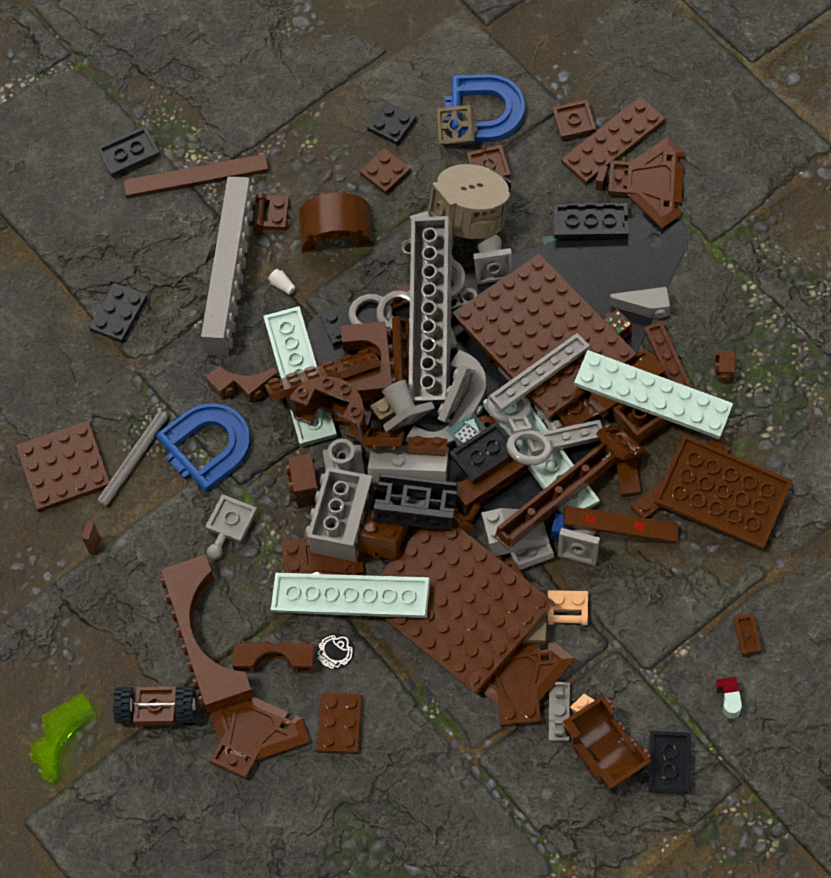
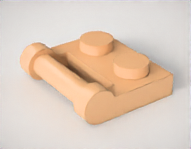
(568, 602)

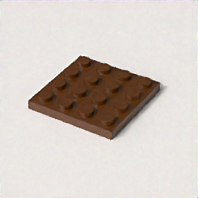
(63, 466)

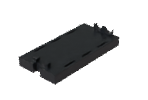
(591, 220)

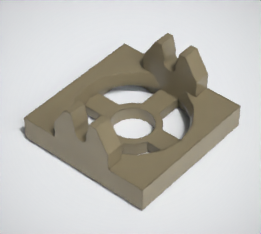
(469, 136)

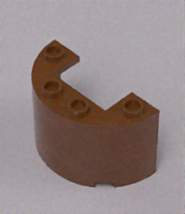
(335, 218)
(332, 396)
(603, 744)

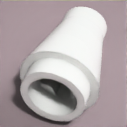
(281, 281)

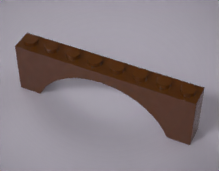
(217, 684)

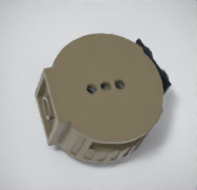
(472, 198)

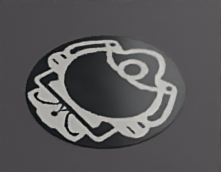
(335, 651)

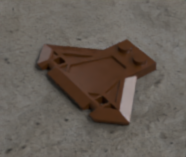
(651, 181)
(300, 560)
(525, 681)
(253, 732)

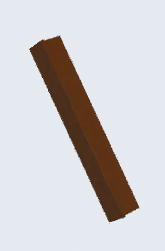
(554, 496)

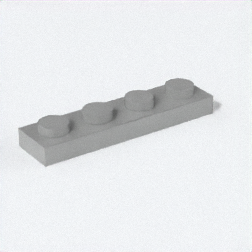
(567, 437)

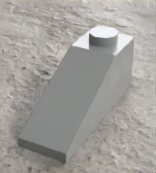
(643, 302)

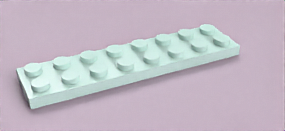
(295, 354)
(653, 394)
(554, 466)
(351, 595)

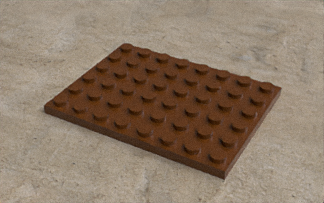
(530, 317)
(475, 604)

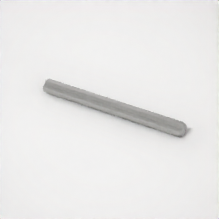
(132, 458)

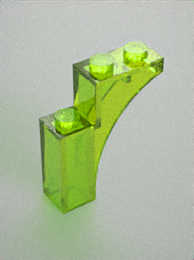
(58, 727)

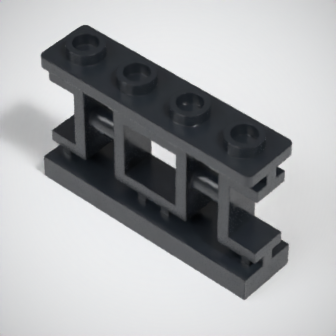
(415, 514)

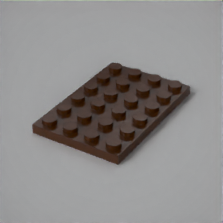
(723, 492)

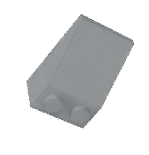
(494, 518)

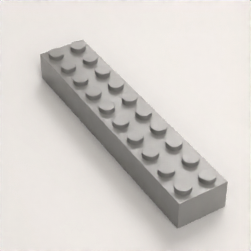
(228, 266)
(430, 309)

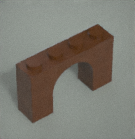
(373, 337)

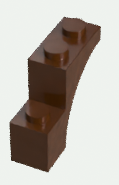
(251, 387)

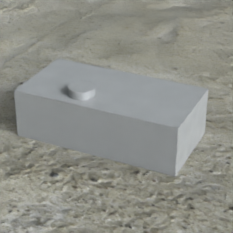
(401, 463)

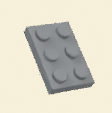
(456, 393)

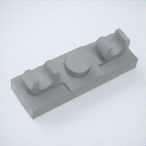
(558, 711)

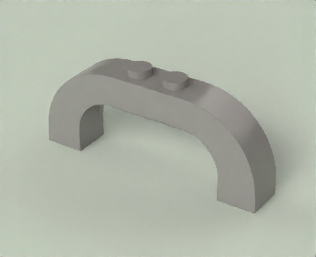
(472, 402)

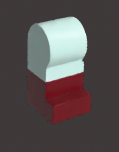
(731, 696)

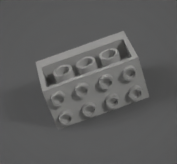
(339, 513)

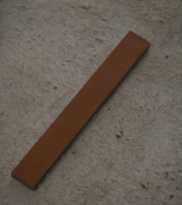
(195, 176)

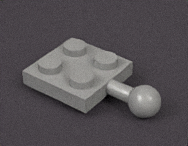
(229, 520)

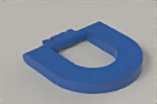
(488, 85)
(190, 423)

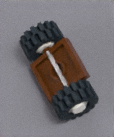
(154, 705)

